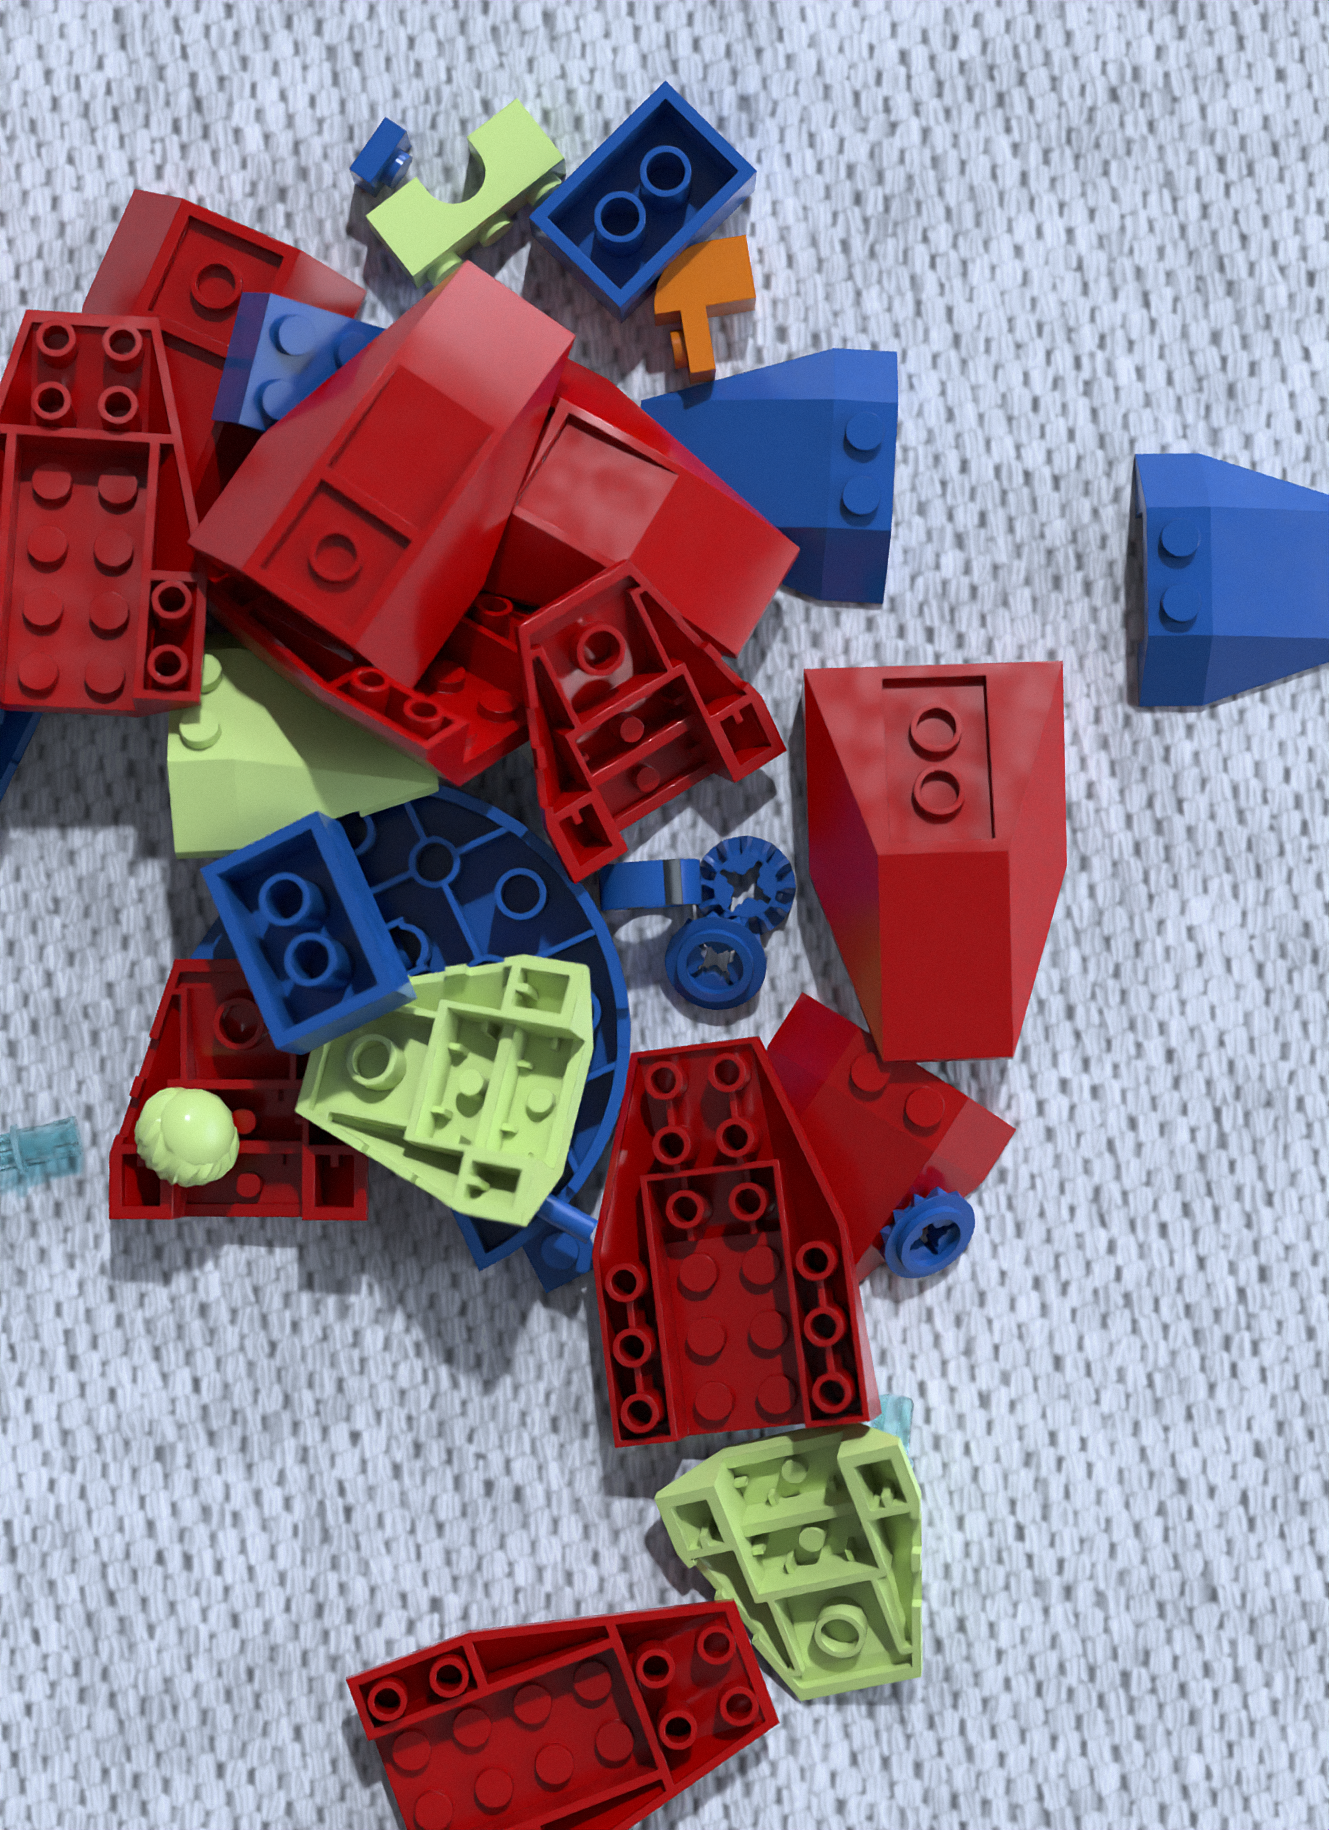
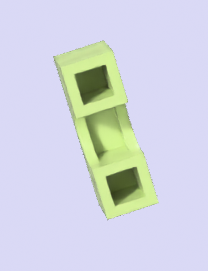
(431, 234)

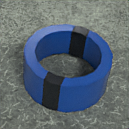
(650, 884)

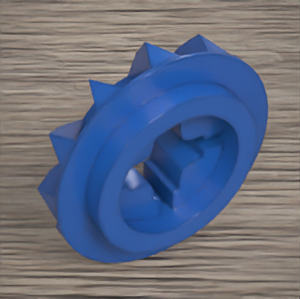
(774, 878)
(711, 986)
(949, 1232)

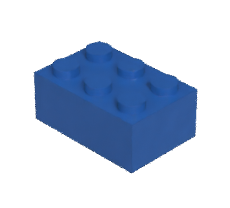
(642, 201)
(281, 356)
(308, 933)

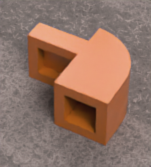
(698, 285)

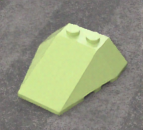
(270, 756)
(465, 1084)
(815, 1548)

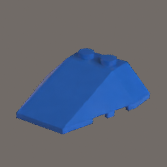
(810, 454)
(1227, 579)

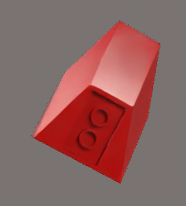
(937, 844)
(723, 1258)

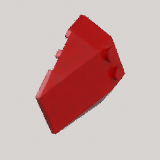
(627, 713)
(218, 1042)
(877, 1124)

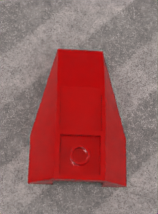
(190, 273)
(397, 474)
(623, 487)
(96, 524)
(454, 719)
(564, 1717)

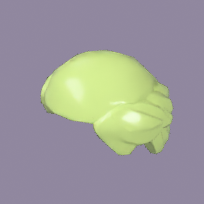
(187, 1136)

